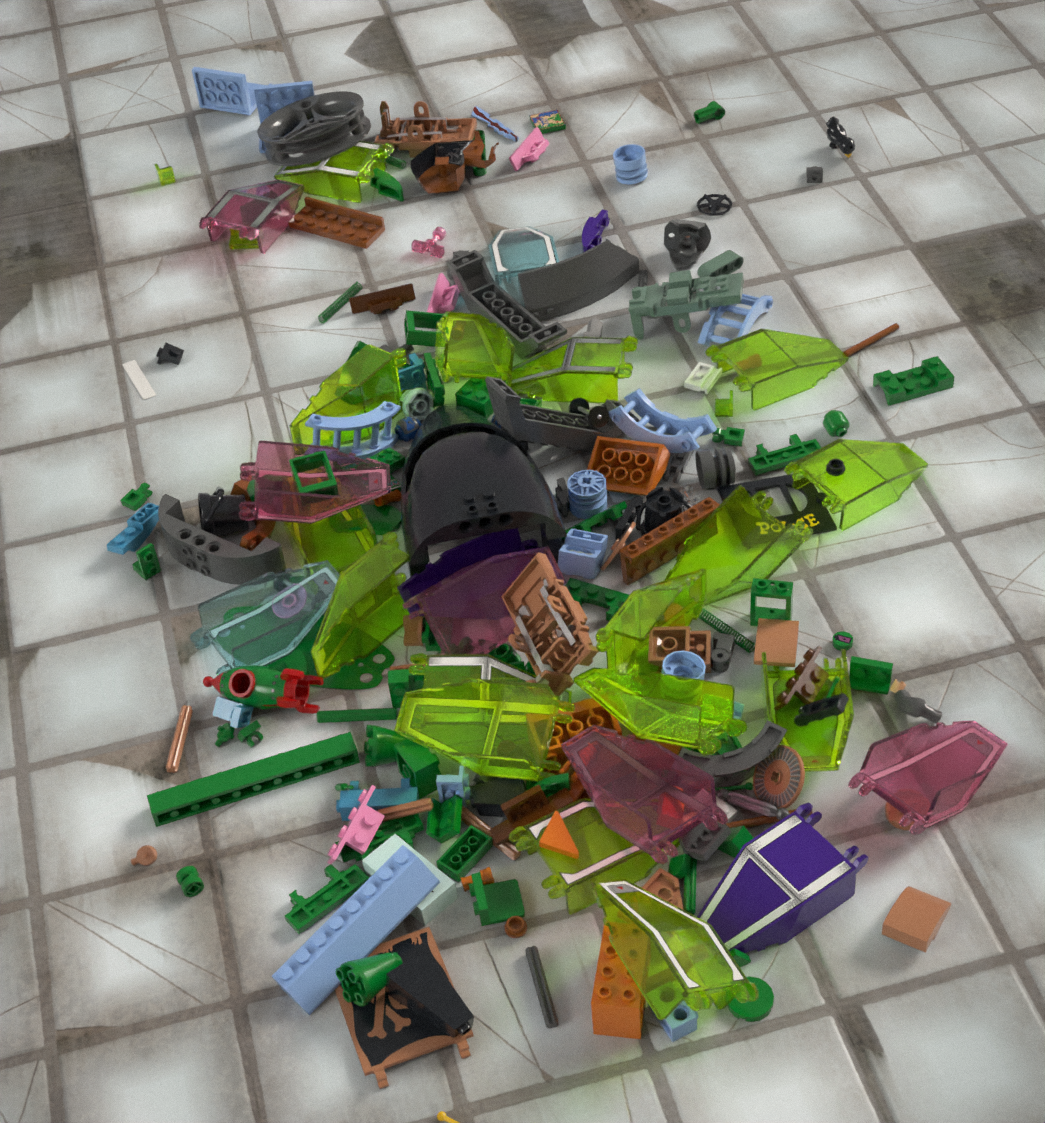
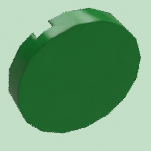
(756, 1009)

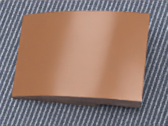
(679, 638)
(778, 640)
(915, 918)

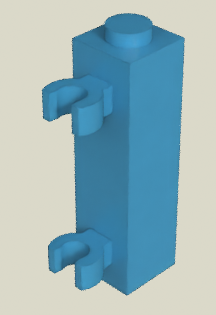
(379, 799)

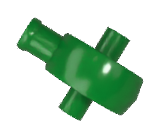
(224, 734)

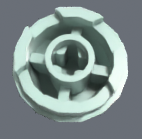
(416, 403)

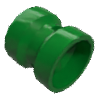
(190, 881)

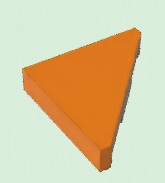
(558, 838)

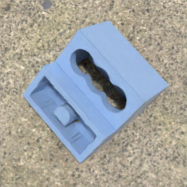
(580, 563)

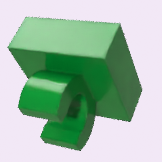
(250, 731)

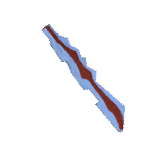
(495, 124)

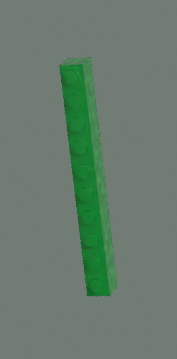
(253, 779)

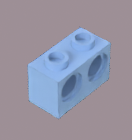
(679, 1028)

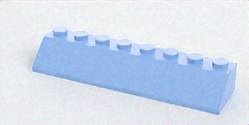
(356, 928)

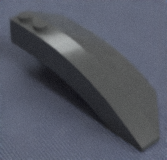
(576, 281)

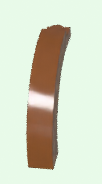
(263, 528)

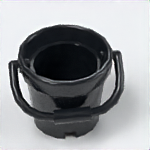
(659, 508)
(221, 513)

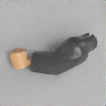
(913, 706)

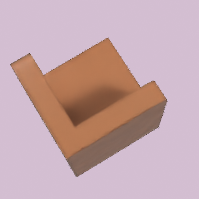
(413, 630)

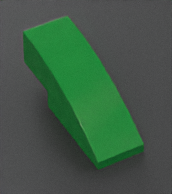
(387, 185)

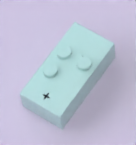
(436, 900)

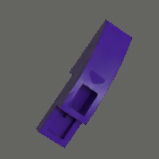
(593, 229)

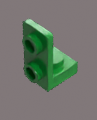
(147, 562)

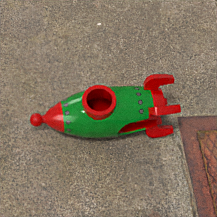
(266, 687)

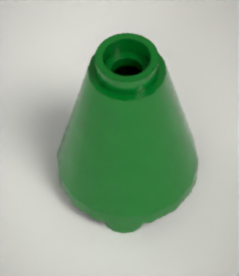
(380, 746)
(366, 976)

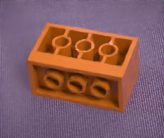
(585, 715)
(616, 999)

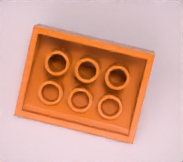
(629, 464)

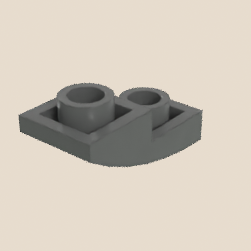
(562, 497)

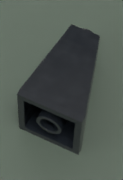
(427, 992)

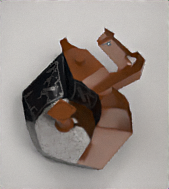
(443, 164)

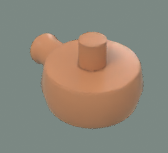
(145, 855)

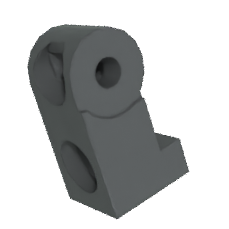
(723, 650)

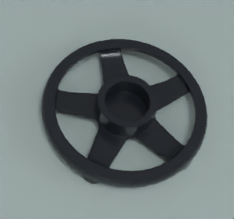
(714, 205)

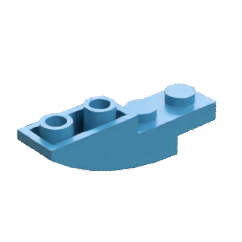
(138, 530)

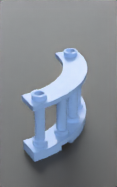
(759, 306)
(683, 430)
(364, 450)

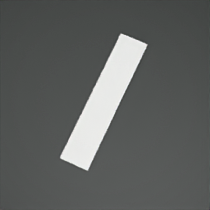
(139, 379)

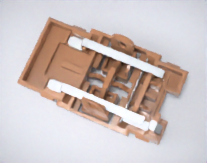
(418, 132)
(530, 602)

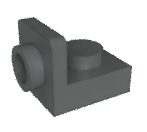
(814, 174)

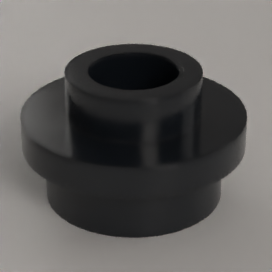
(835, 467)

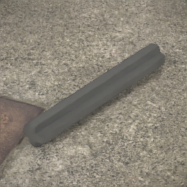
(541, 987)

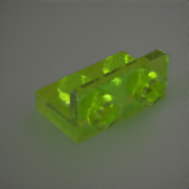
(241, 243)

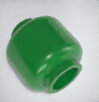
(836, 423)

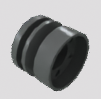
(710, 468)

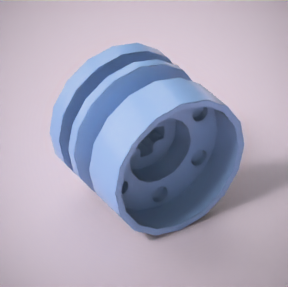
(630, 164)
(587, 493)
(684, 664)

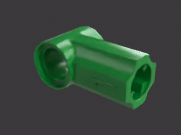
(712, 111)

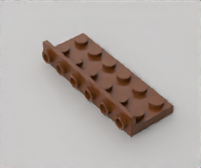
(338, 223)
(663, 542)

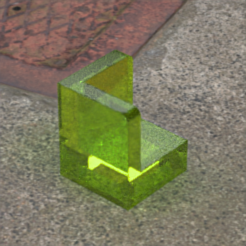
(165, 175)
(724, 407)

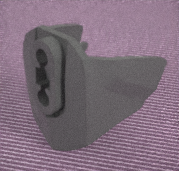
(685, 250)

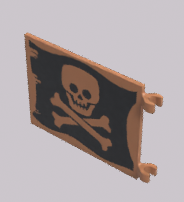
(387, 1030)

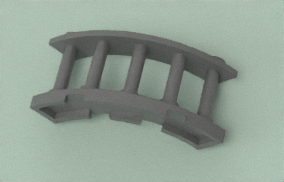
(739, 764)

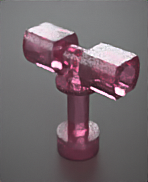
(430, 244)

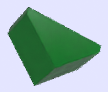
(735, 841)

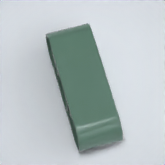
(721, 265)

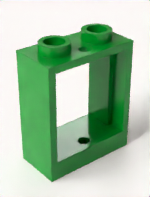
(420, 320)
(315, 460)
(779, 590)

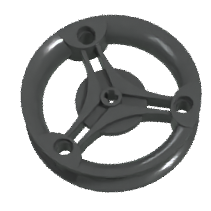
(315, 128)

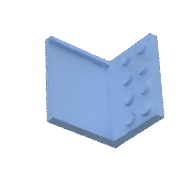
(224, 91)
(274, 97)

